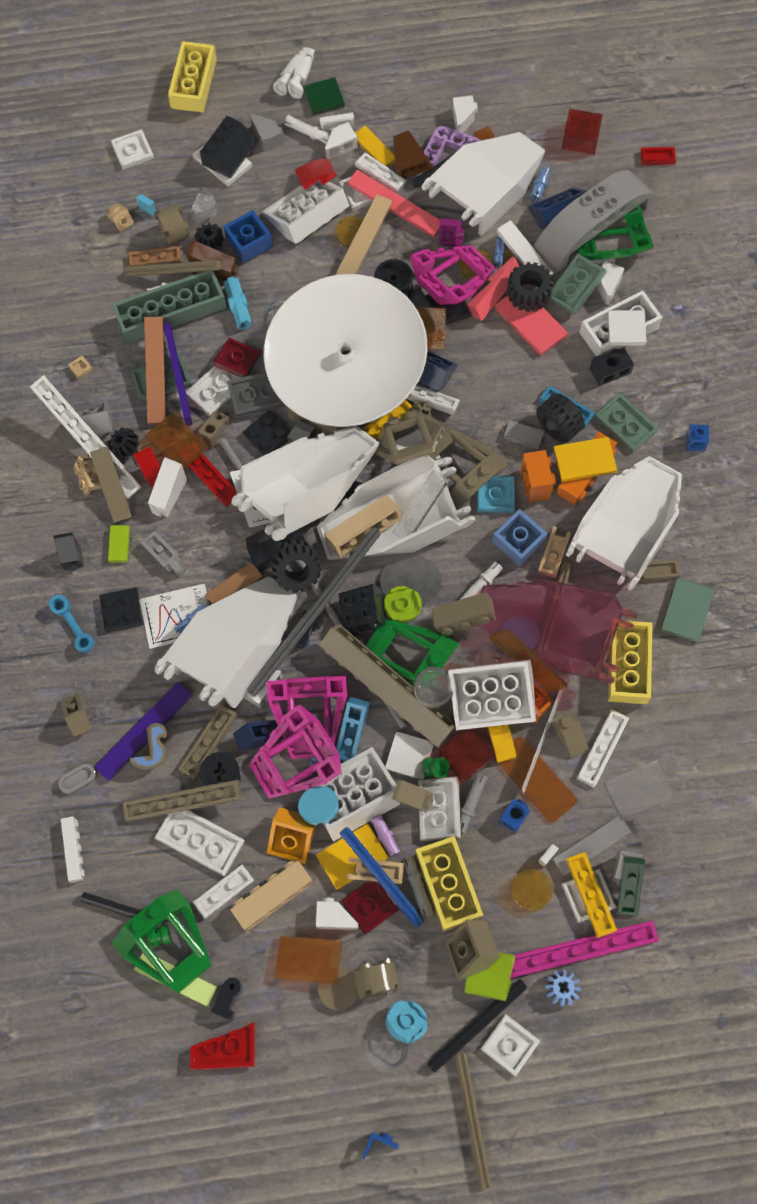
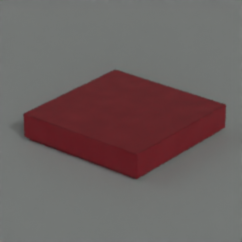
(236, 358)
(369, 906)

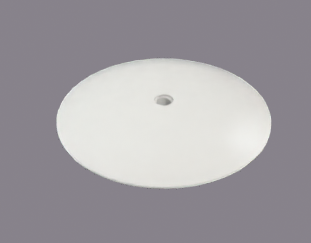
(340, 316)

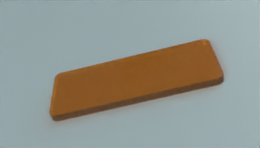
(519, 651)
(544, 787)

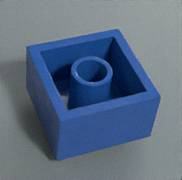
(248, 236)

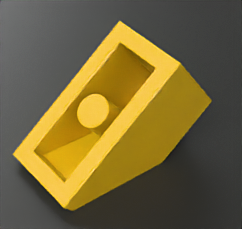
(502, 742)

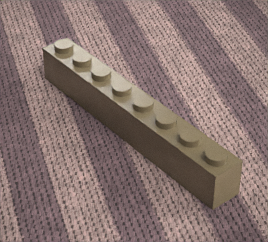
(386, 684)

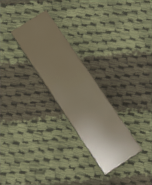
(111, 484)
(207, 741)

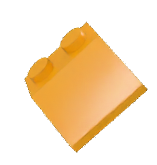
(290, 836)

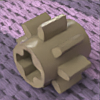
(421, 408)

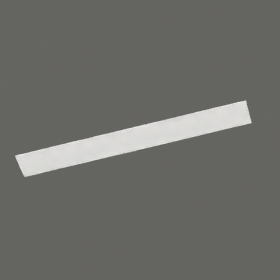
(542, 740)

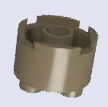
(171, 224)
(376, 979)

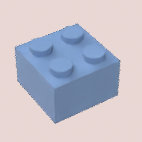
(519, 537)

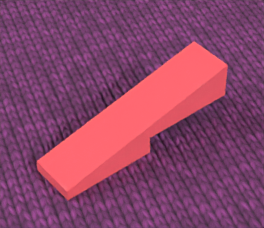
(489, 296)

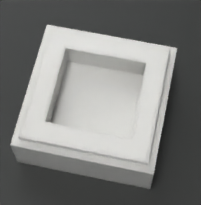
(547, 856)

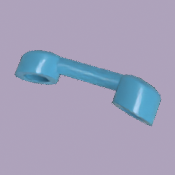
(62, 607)

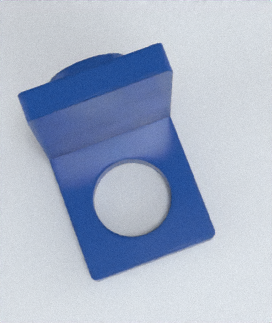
(383, 1137)

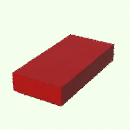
(658, 155)

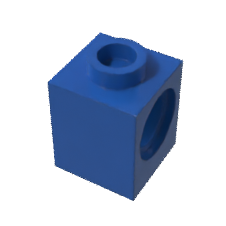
(697, 438)
(511, 823)

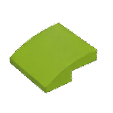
(494, 981)

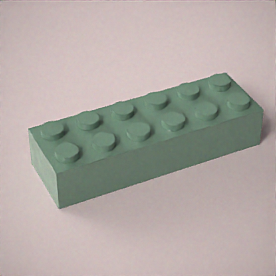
(174, 302)

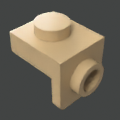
(119, 216)

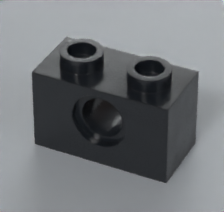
(621, 367)

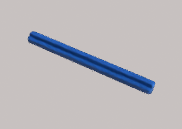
(381, 877)

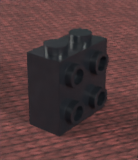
(362, 609)

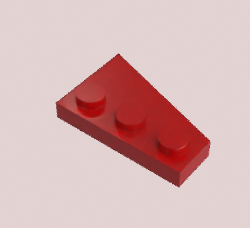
(225, 1052)

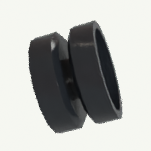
(397, 274)

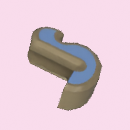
(155, 748)

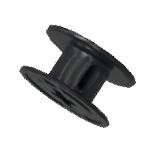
(211, 767)

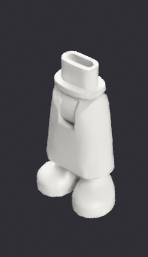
(295, 74)

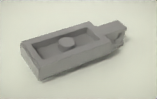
(163, 553)

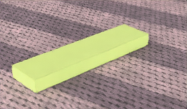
(198, 990)

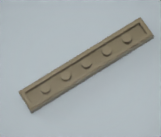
(182, 800)

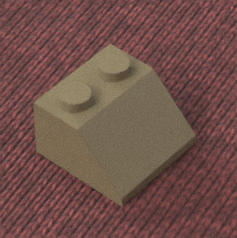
(471, 948)

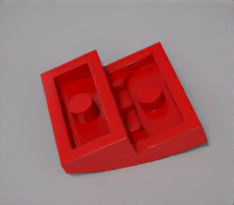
(314, 171)

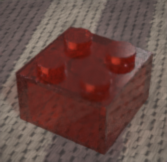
(582, 131)
(467, 754)

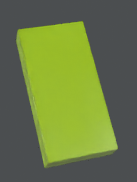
(119, 544)

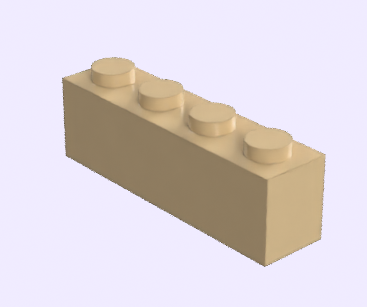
(350, 533)
(271, 896)

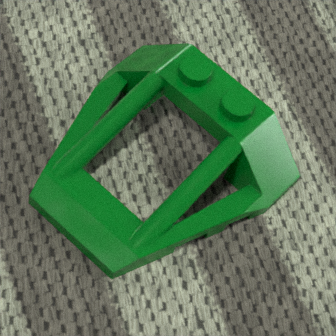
(639, 236)
(436, 657)
(132, 934)

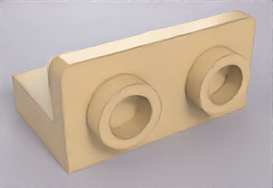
(87, 474)

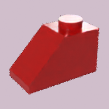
(148, 465)

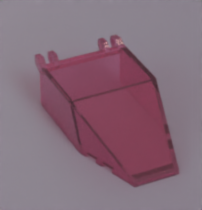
(561, 624)

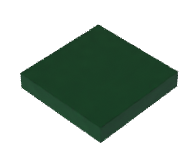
(324, 96)

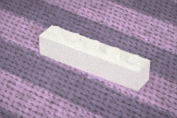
(72, 849)

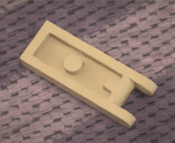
(553, 553)
(392, 869)

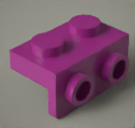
(450, 232)

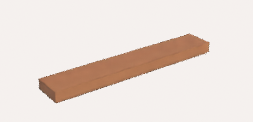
(155, 370)

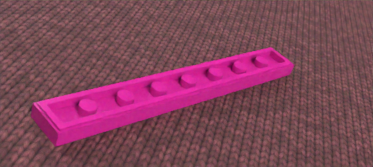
(584, 949)

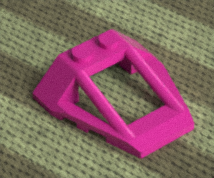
(426, 277)
(308, 687)
(306, 726)

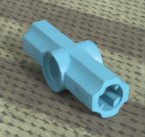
(237, 303)

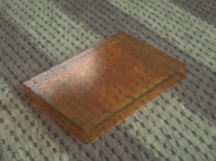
(176, 441)
(308, 960)

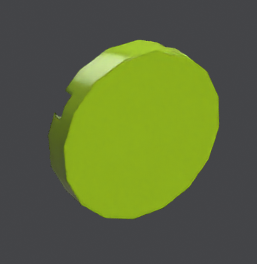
(402, 604)

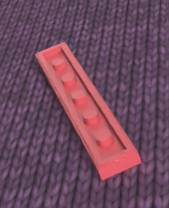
(400, 205)

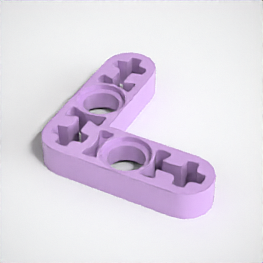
(443, 141)

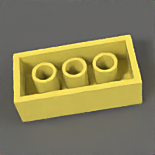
(192, 77)
(633, 655)
(448, 883)

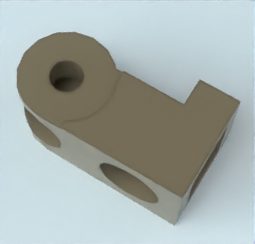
(213, 428)

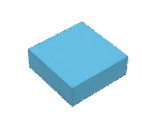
(146, 204)

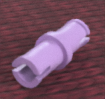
(385, 836)

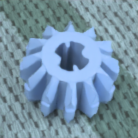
(569, 986)

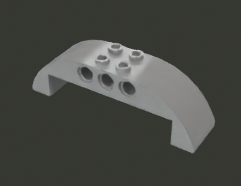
(591, 215)

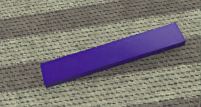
(178, 375)
(137, 736)

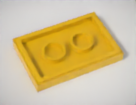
(585, 459)
(335, 857)

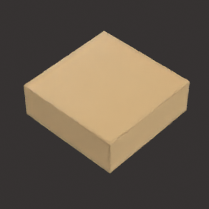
(80, 367)

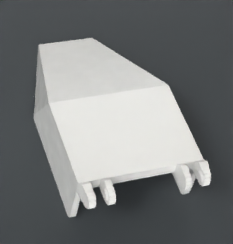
(487, 177)
(304, 478)
(402, 486)
(630, 519)
(231, 641)

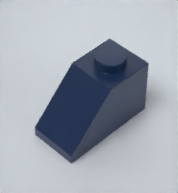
(254, 734)

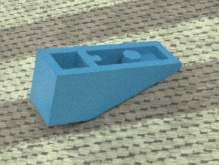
(352, 728)

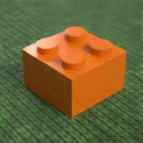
(537, 476)

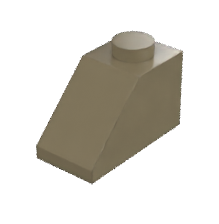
(76, 715)
(570, 733)
(413, 796)

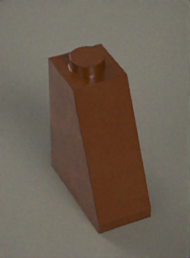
(409, 156)
(201, 252)

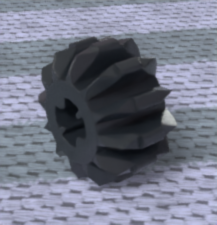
(210, 235)
(123, 443)

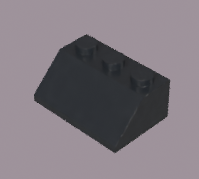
(227, 147)
(262, 546)

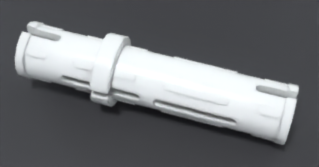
(314, 132)
(485, 579)

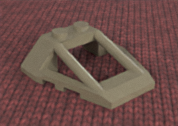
(427, 425)
(478, 476)

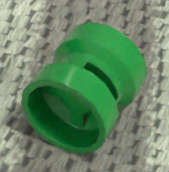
(435, 767)
(159, 936)

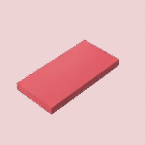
(535, 327)

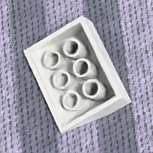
(306, 210)
(493, 694)
(362, 792)

